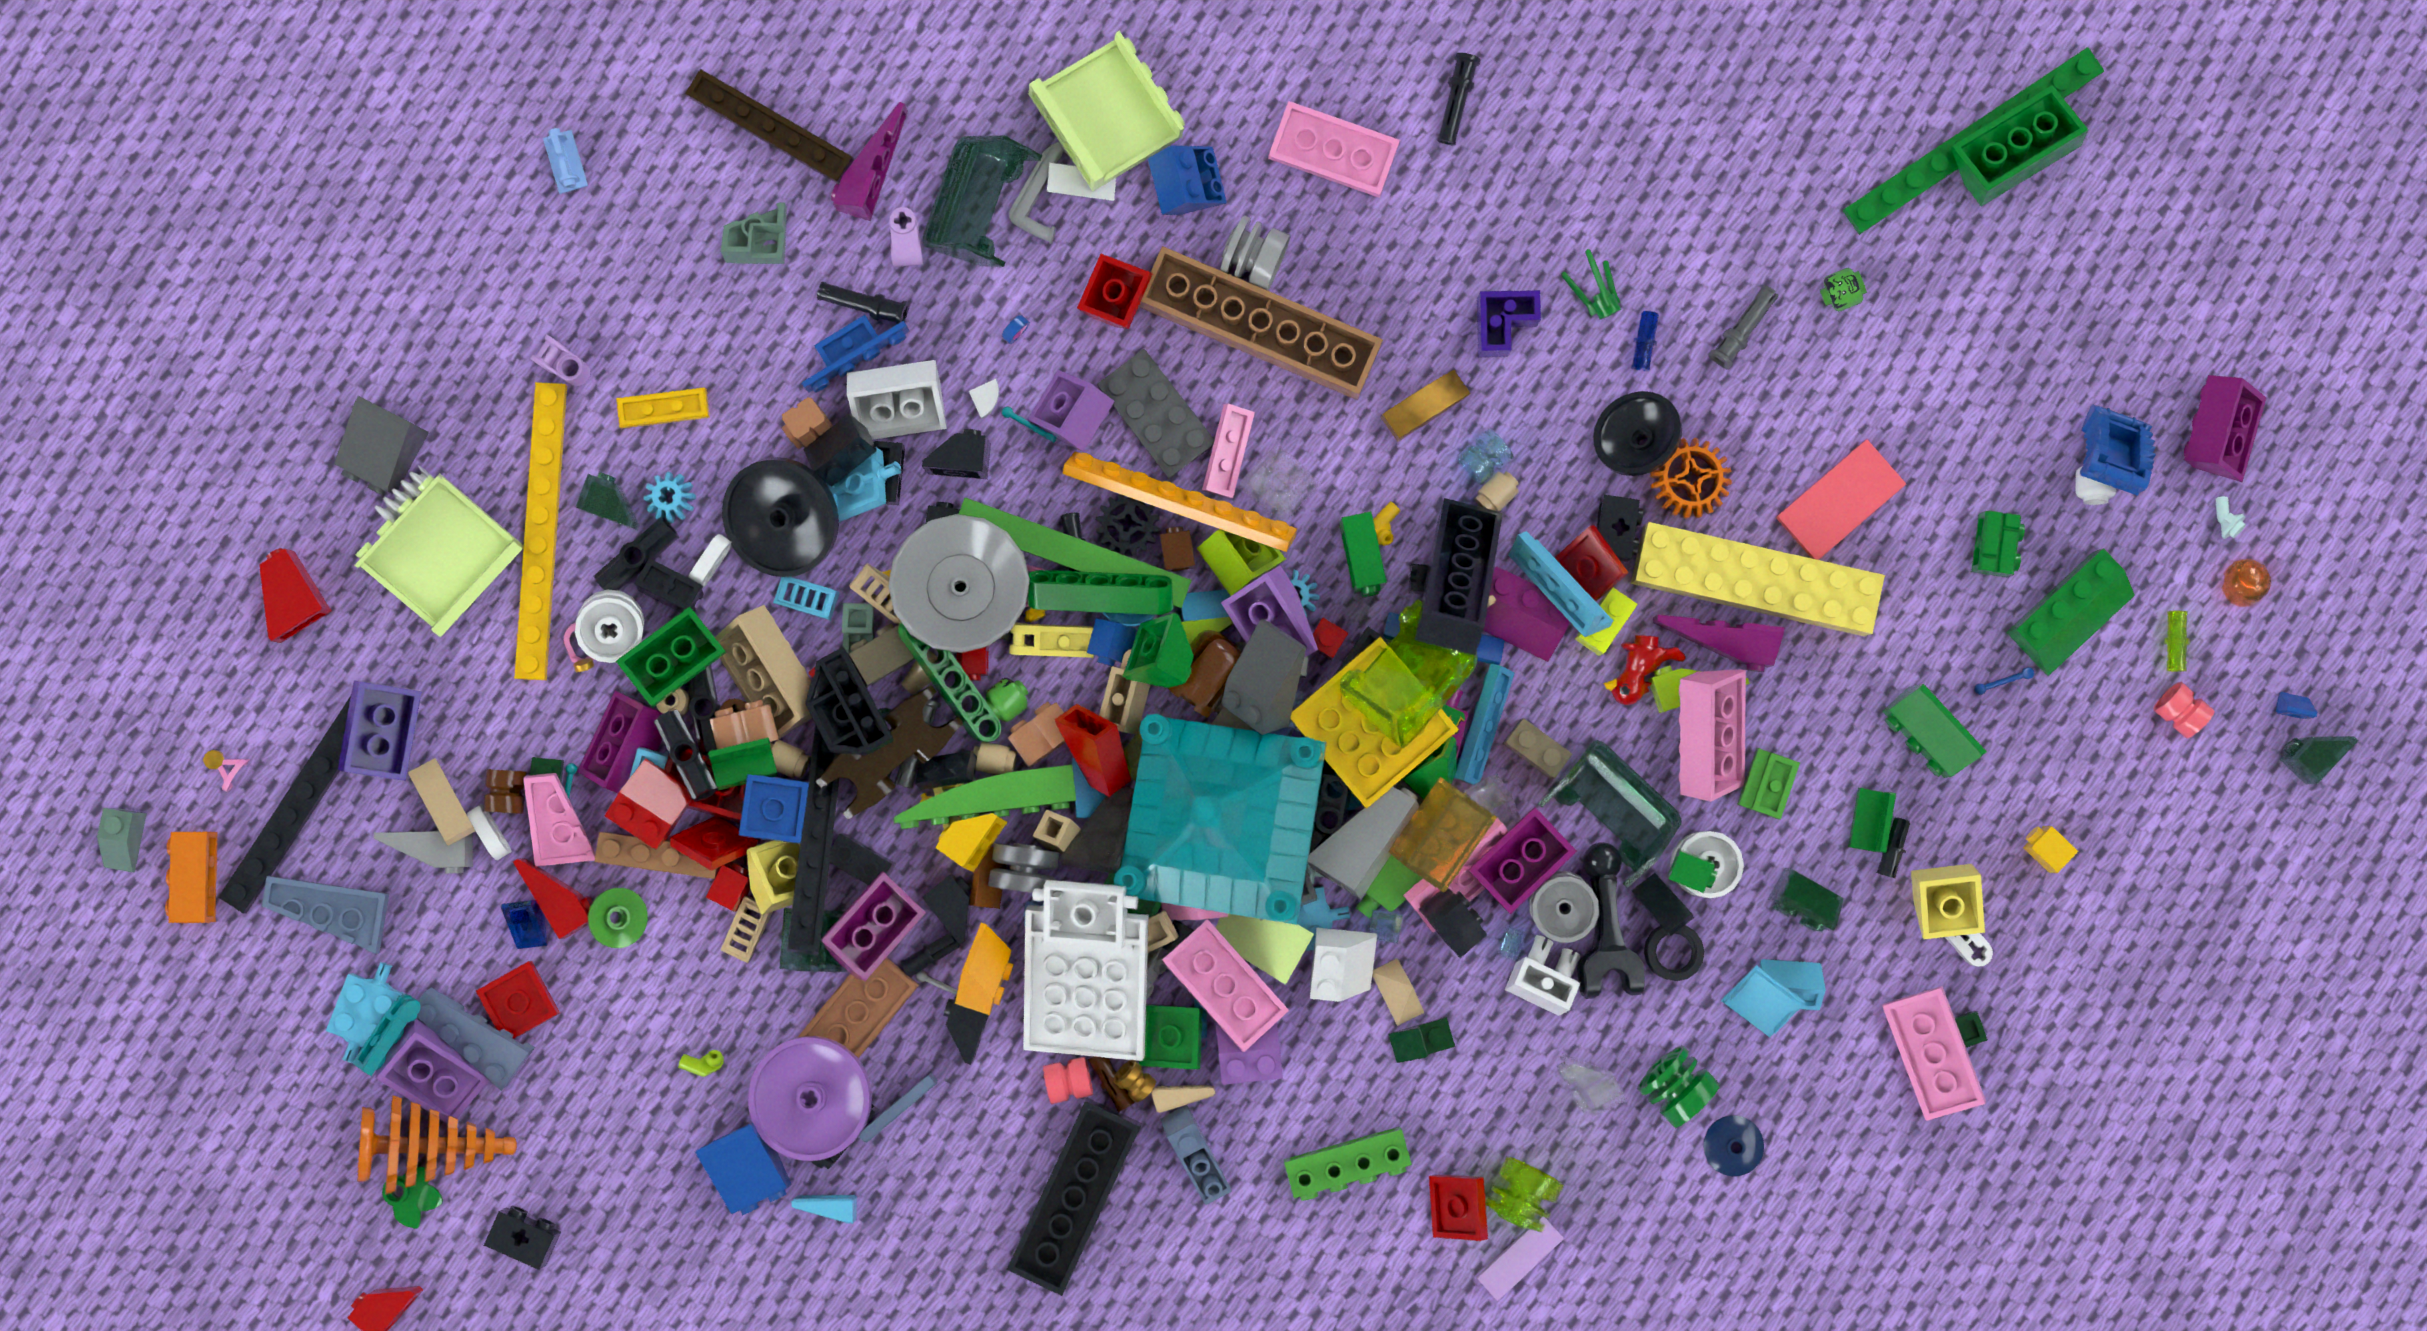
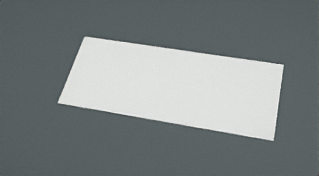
(1069, 181)

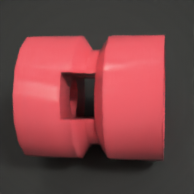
(2185, 711)
(1068, 1080)

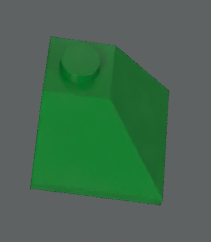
(1160, 653)

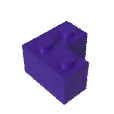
(1499, 313)

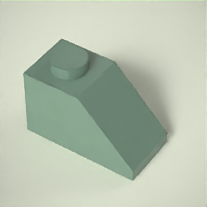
(120, 838)

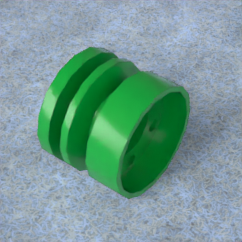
(1684, 1092)

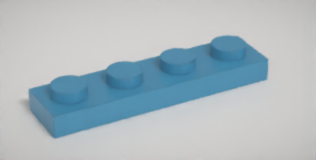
(1484, 724)

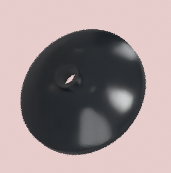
(1627, 423)

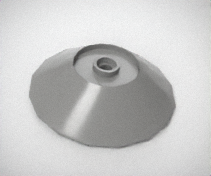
(952, 553)

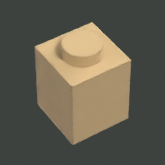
(1055, 832)

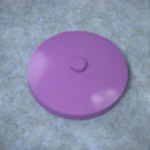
(809, 1098)

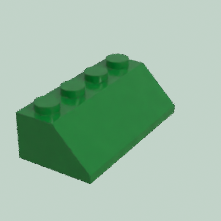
(2018, 145)
(2073, 611)

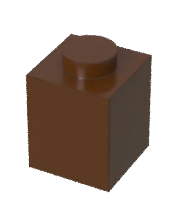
(1177, 549)

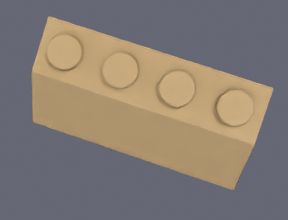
(766, 668)

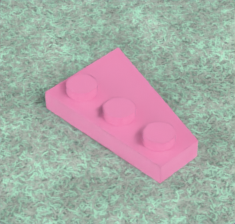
(554, 823)

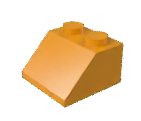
(984, 972)

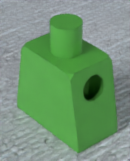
(1388, 887)

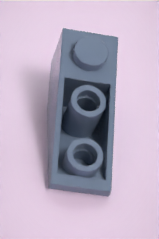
(1195, 1154)

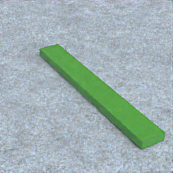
(1069, 550)

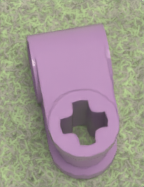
(906, 242)
(558, 360)

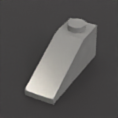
(432, 849)

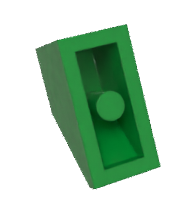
(1438, 764)

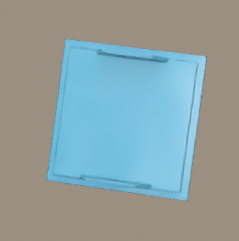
(1763, 1001)

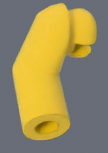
(1382, 523)

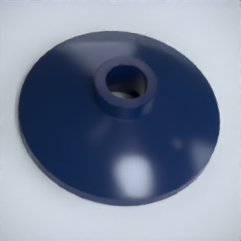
(1719, 1141)

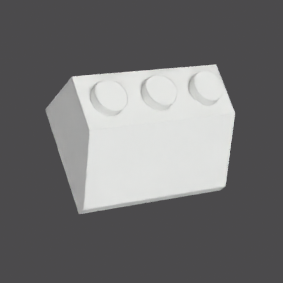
(897, 399)

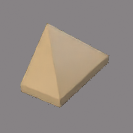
(1397, 991)

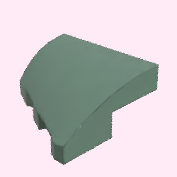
(745, 239)

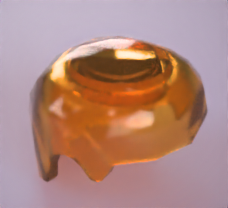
(2246, 582)

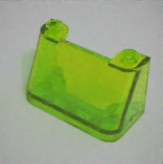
(1407, 682)

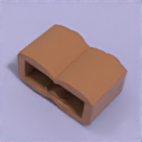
(743, 726)
(1038, 736)

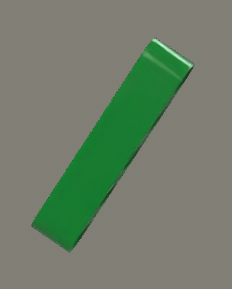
(1100, 592)
(954, 695)

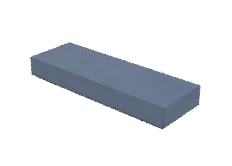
(898, 1107)

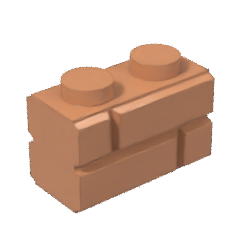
(805, 423)

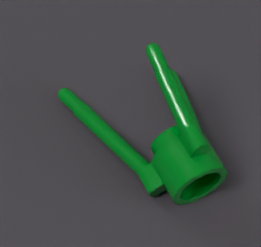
(1604, 303)

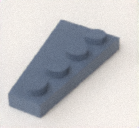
(338, 910)
(483, 1046)

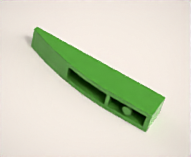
(996, 795)

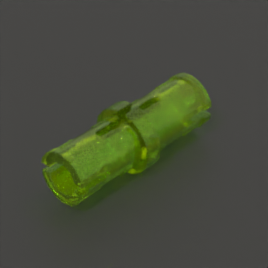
(2177, 641)

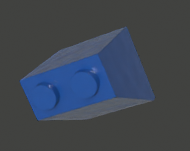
(744, 1169)

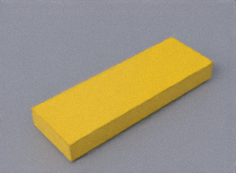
(662, 408)

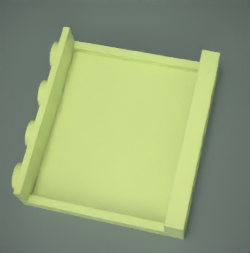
(1107, 112)
(439, 553)

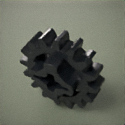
(1113, 521)

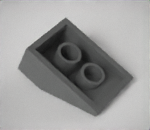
(1265, 679)

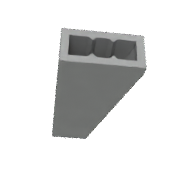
(1362, 845)

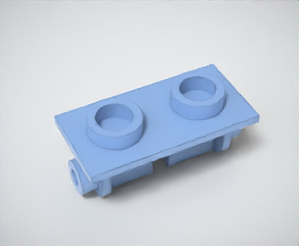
(565, 160)

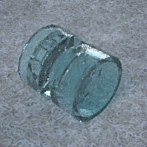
(1485, 456)

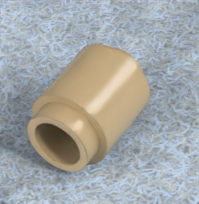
(1497, 491)
(682, 702)
(994, 758)
(789, 759)

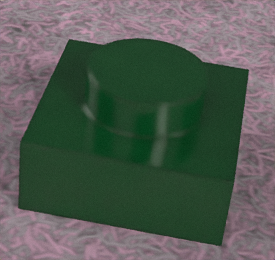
(547, 766)
(1971, 1028)

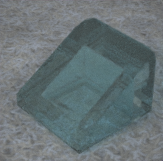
(1386, 925)
(1512, 943)

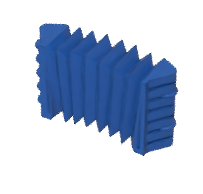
(2117, 450)

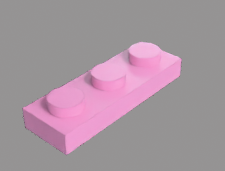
(1228, 451)

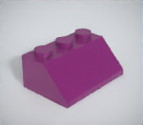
(2225, 427)
(1524, 615)
(614, 746)
(1522, 860)
(872, 927)

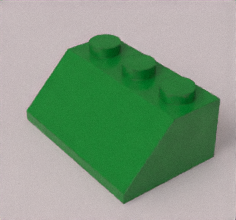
(670, 657)
(1932, 731)

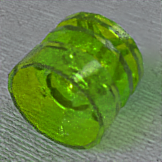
(1524, 1194)

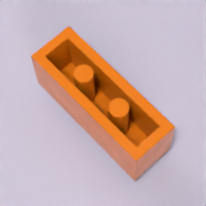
(192, 877)

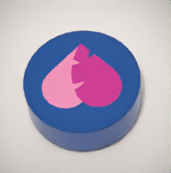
(1015, 329)

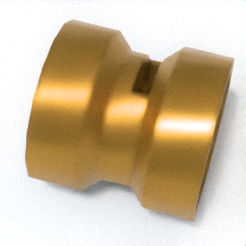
(1134, 1080)

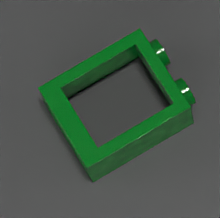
(1363, 554)

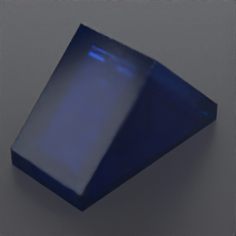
(525, 923)

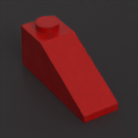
(559, 902)

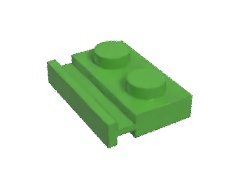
(1768, 783)

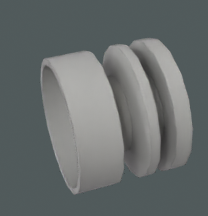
(1255, 253)

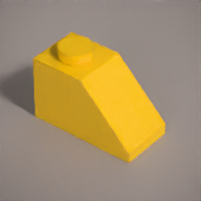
(970, 839)

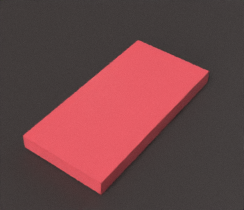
(1841, 500)

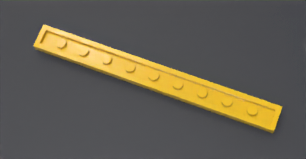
(540, 531)

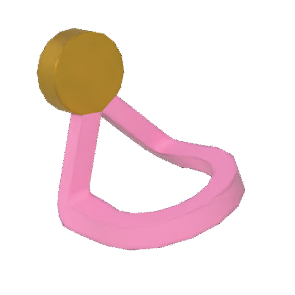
(579, 663)
(215, 760)

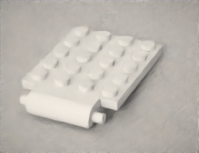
(1085, 971)

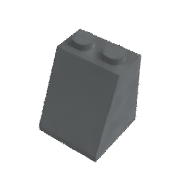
(378, 447)

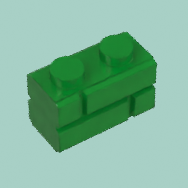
(1997, 544)

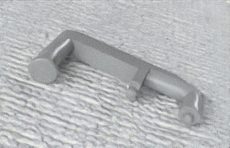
(1030, 193)

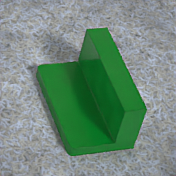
(735, 762)
(1872, 820)

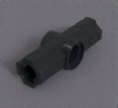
(651, 544)
(702, 689)
(677, 740)

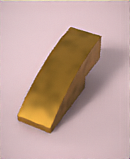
(1425, 405)

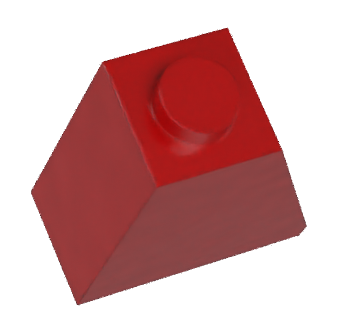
(289, 595)
(1096, 748)

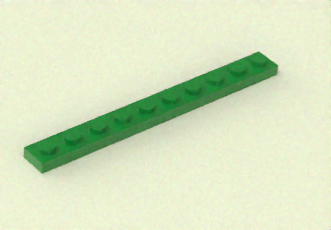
(1941, 161)

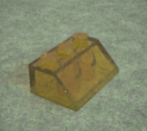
(1442, 834)

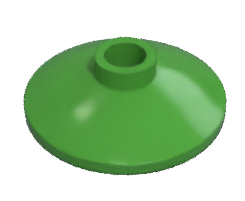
(631, 920)

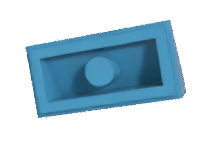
(1204, 605)
(1087, 797)

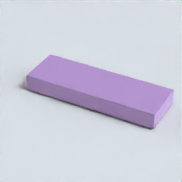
(1519, 1259)

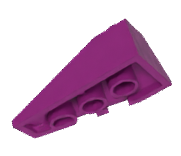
(865, 177)
(1744, 644)

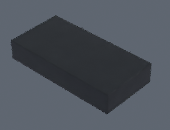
(1662, 904)

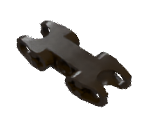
(910, 737)

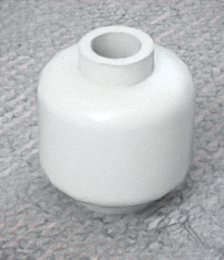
(2092, 491)

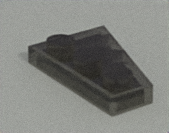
(1103, 836)

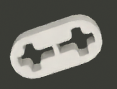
(710, 560)
(489, 832)
(1965, 950)

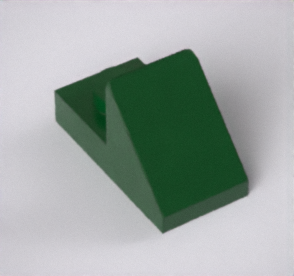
(1421, 1040)

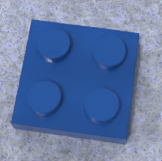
(773, 809)

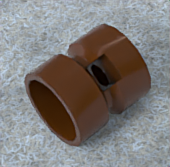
(504, 791)

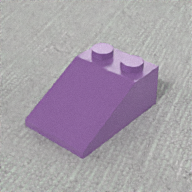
(1271, 599)
(1257, 1063)
(430, 1072)

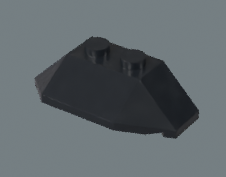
(845, 707)

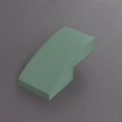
(857, 624)

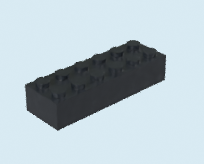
(1459, 577)
(1074, 1196)

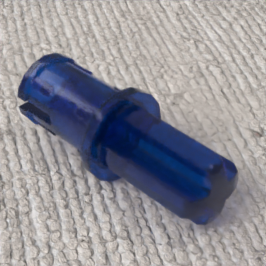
(1645, 341)

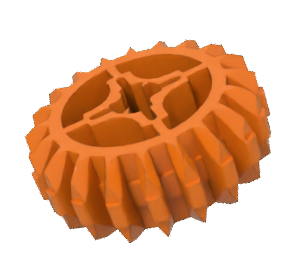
(1693, 491)

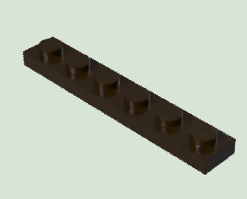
(769, 126)

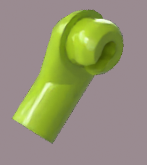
(704, 1066)

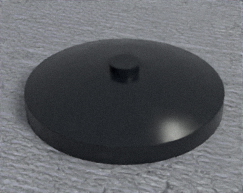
(780, 517)

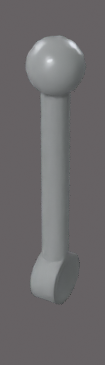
(922, 976)

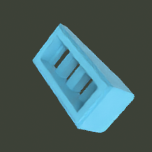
(828, 606)
(831, 1206)

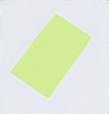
(1266, 943)

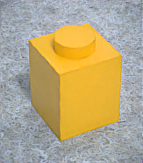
(2049, 848)

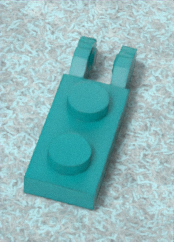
(387, 1033)

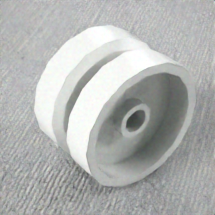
(609, 608)
(1719, 850)

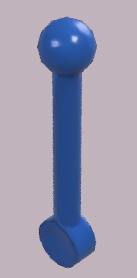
(2027, 673)

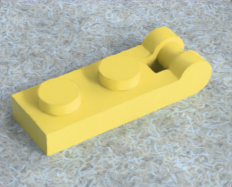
(1051, 640)

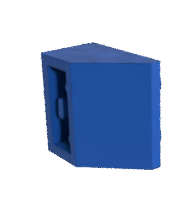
(1186, 179)

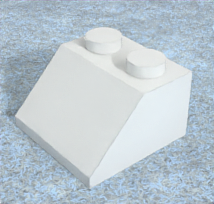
(1341, 964)

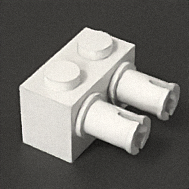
(1544, 986)

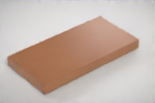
(862, 1008)

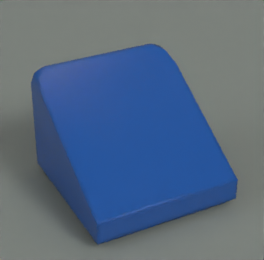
(2295, 706)

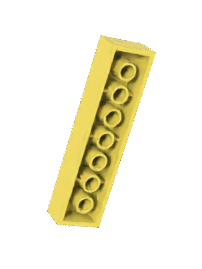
(1757, 579)

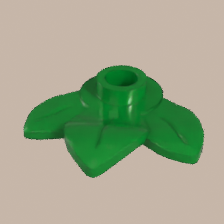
(414, 1199)

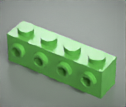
(1347, 1162)

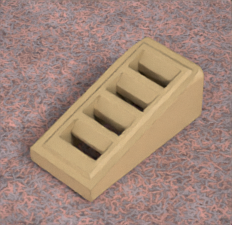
(868, 594)
(747, 902)
(1171, 1097)

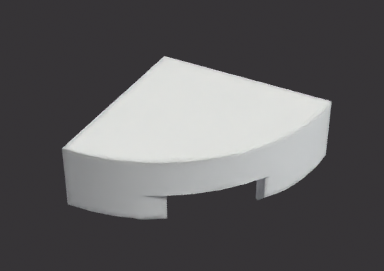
(985, 397)

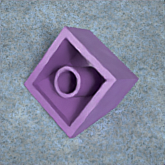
(1071, 410)

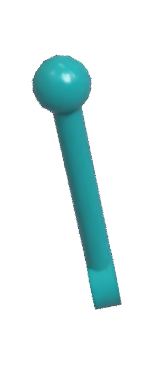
(1007, 412)
(571, 769)

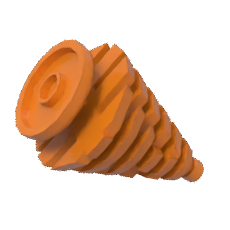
(431, 1145)

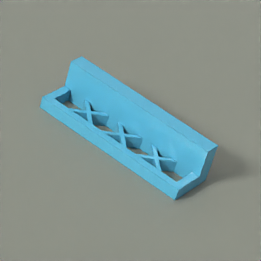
(1559, 585)

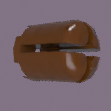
(1210, 668)

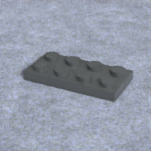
(1156, 413)

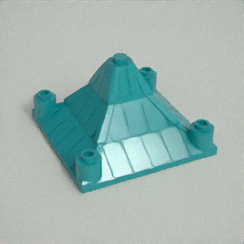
(1222, 818)

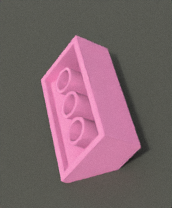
(1712, 733)

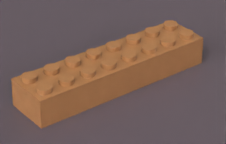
(1260, 323)

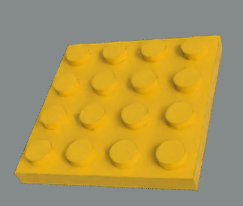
(1355, 746)

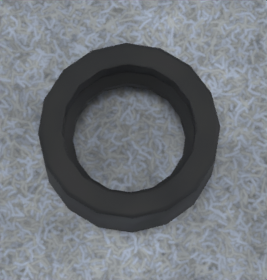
(1680, 974)

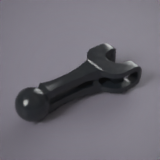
(1608, 950)

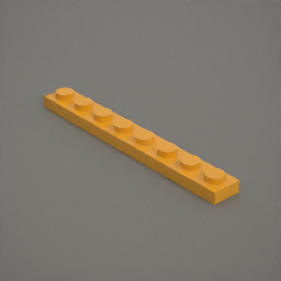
(1180, 501)

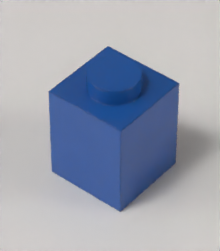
(1110, 641)

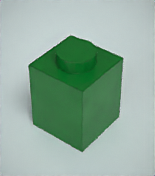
(1692, 871)

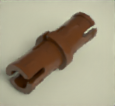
(1106, 1074)

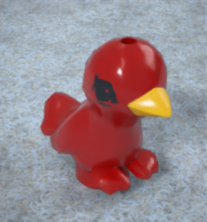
(1642, 659)

